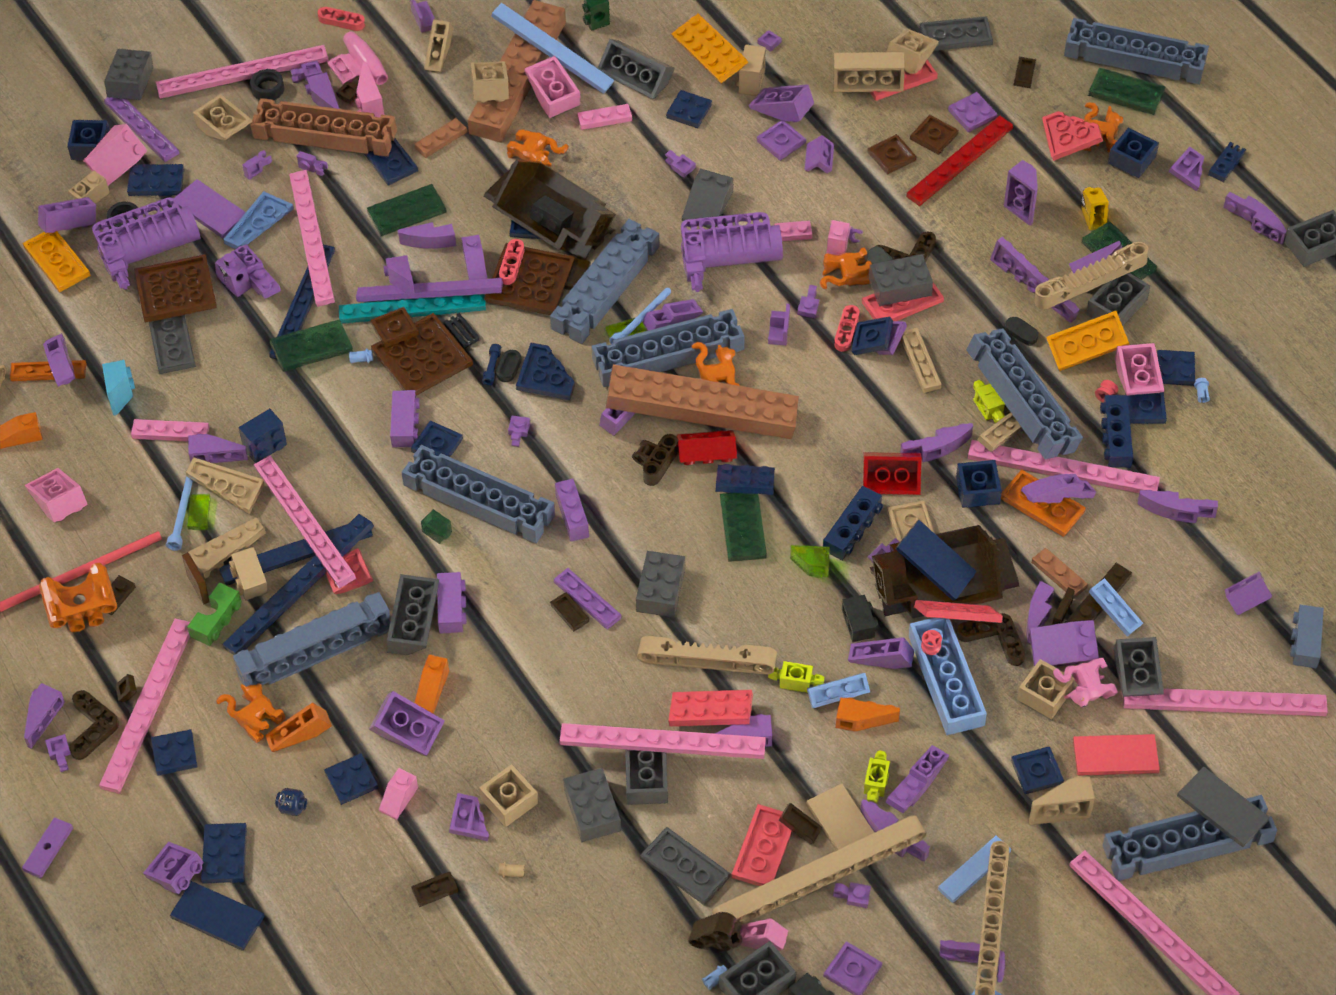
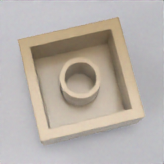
(752, 74)
(249, 574)
(1043, 691)
(508, 795)

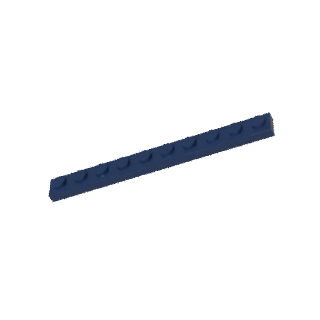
(294, 588)

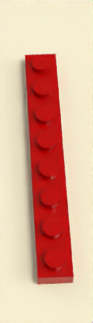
(959, 161)

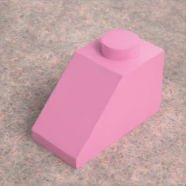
(838, 237)
(398, 793)
(760, 932)

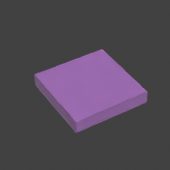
(781, 140)
(852, 969)

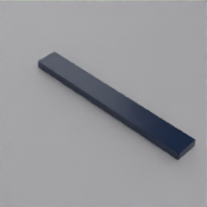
(301, 302)
(283, 555)

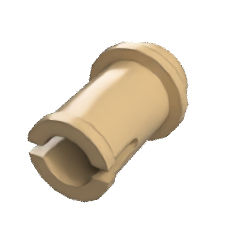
(511, 870)

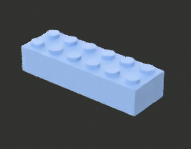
(948, 678)

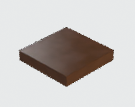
(934, 134)
(892, 154)
(394, 327)
(196, 578)

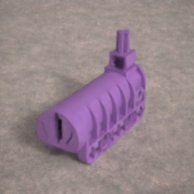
(143, 236)
(728, 244)

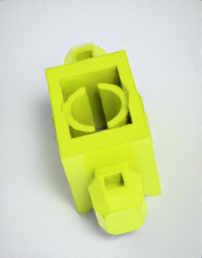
(988, 401)
(796, 684)
(881, 766)

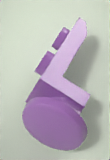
(968, 953)

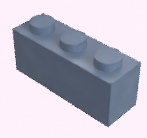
(1307, 636)

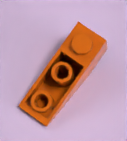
(862, 715)

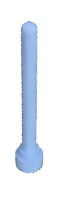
(659, 299)
(175, 541)

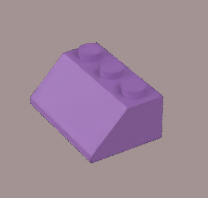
(1021, 191)

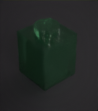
(436, 526)

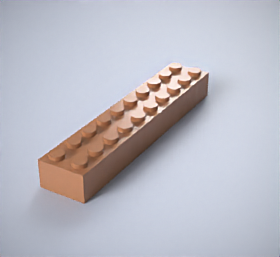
(494, 118)
(702, 401)

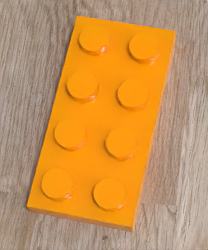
(56, 260)
(1087, 340)

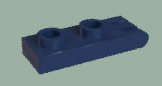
(1226, 162)

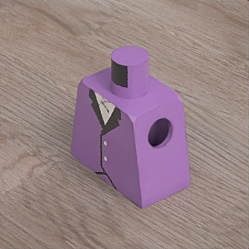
(229, 269)

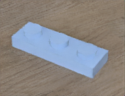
(1115, 607)
(834, 690)

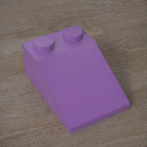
(784, 102)
(1064, 643)
(406, 724)

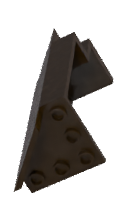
(532, 180)
(902, 583)

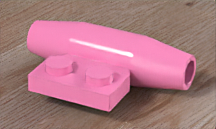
(349, 66)

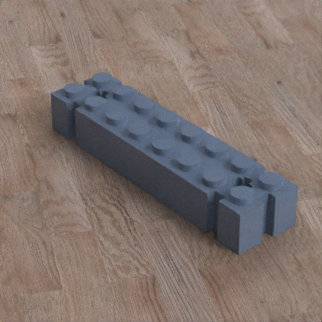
(1136, 51)
(604, 281)
(669, 345)
(1024, 393)
(478, 494)
(313, 642)
(1175, 843)

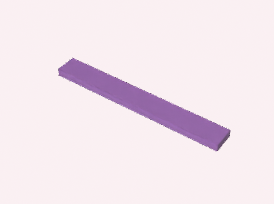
(433, 289)

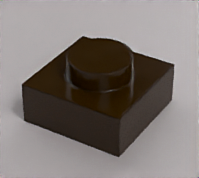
(126, 688)

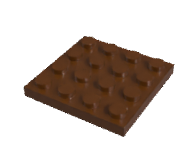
(538, 281)
(175, 288)
(424, 358)

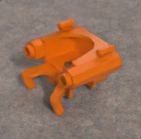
(60, 600)

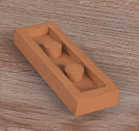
(440, 138)
(1059, 572)

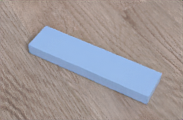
(968, 873)

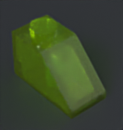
(811, 559)

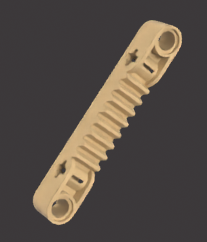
(1120, 263)
(656, 649)

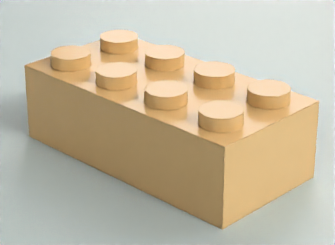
(869, 72)

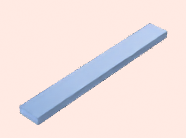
(552, 48)

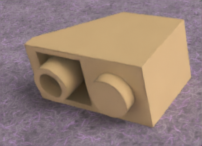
(91, 186)

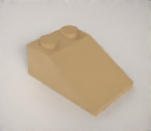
(916, 49)
(489, 81)
(220, 118)
(1064, 803)

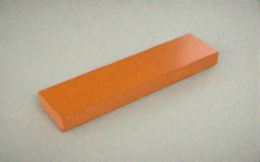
(41, 370)

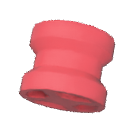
(1106, 388)
(933, 637)

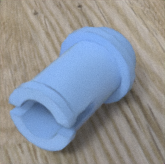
(361, 356)
(1202, 389)
(713, 978)

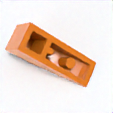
(20, 430)
(432, 682)
(300, 727)

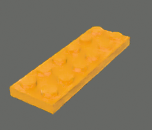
(709, 48)

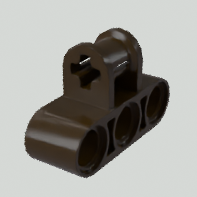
(656, 457)
(716, 931)

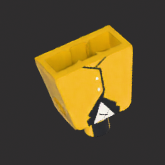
(1094, 202)

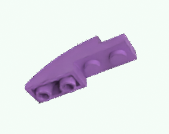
(1262, 218)
(258, 276)
(59, 360)
(944, 442)
(1056, 487)
(1170, 506)
(918, 779)
(879, 819)

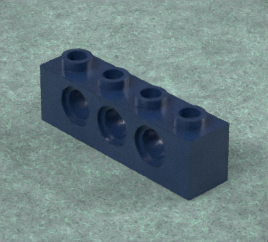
(1117, 431)
(863, 500)

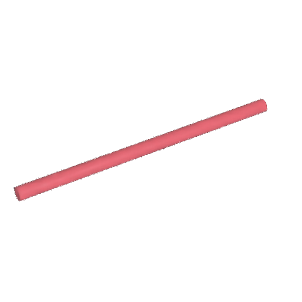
(83, 569)

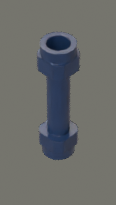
(494, 353)

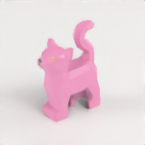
(1088, 682)

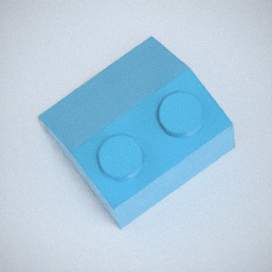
(118, 384)

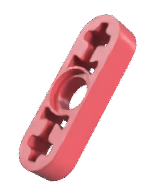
(330, 15)
(513, 268)
(845, 321)

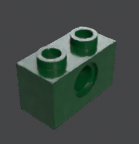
(596, 13)

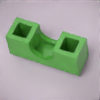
(208, 627)

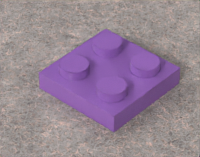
(972, 112)

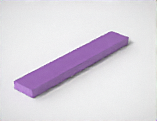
(142, 128)

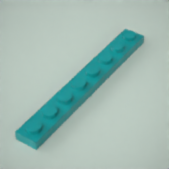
(415, 307)

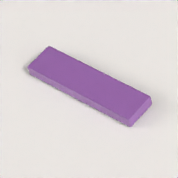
(587, 598)

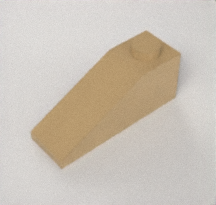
(438, 45)

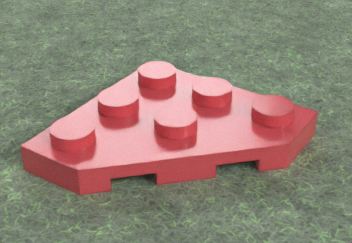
(1069, 134)

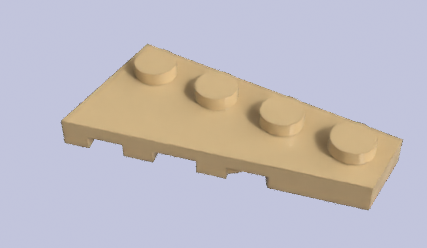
(229, 484)
(215, 552)

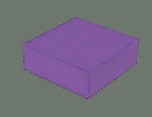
(769, 40)

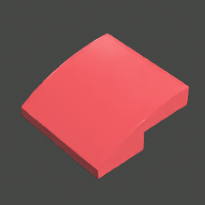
(358, 566)

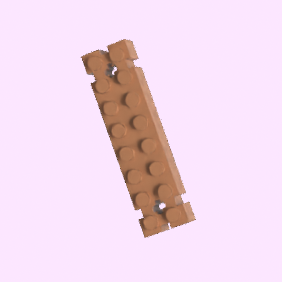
(324, 127)

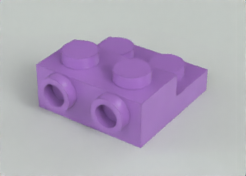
(174, 867)

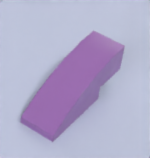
(428, 236)
(672, 314)
(1039, 607)

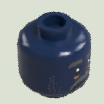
(291, 801)

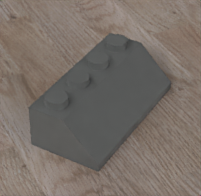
(635, 68)
(412, 614)

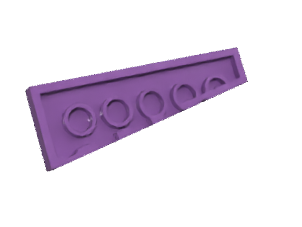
(1011, 260)

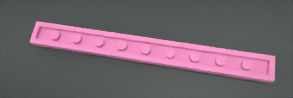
(239, 71)
(312, 238)
(1085, 471)
(305, 522)
(1231, 702)
(146, 707)
(662, 741)
(1151, 926)

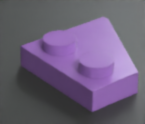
(1189, 168)
(467, 818)

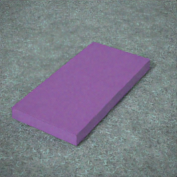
(210, 208)

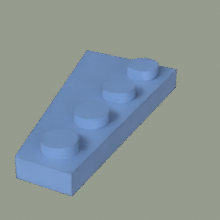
(258, 218)

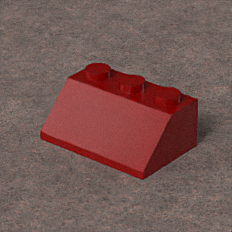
(707, 447)
(892, 472)

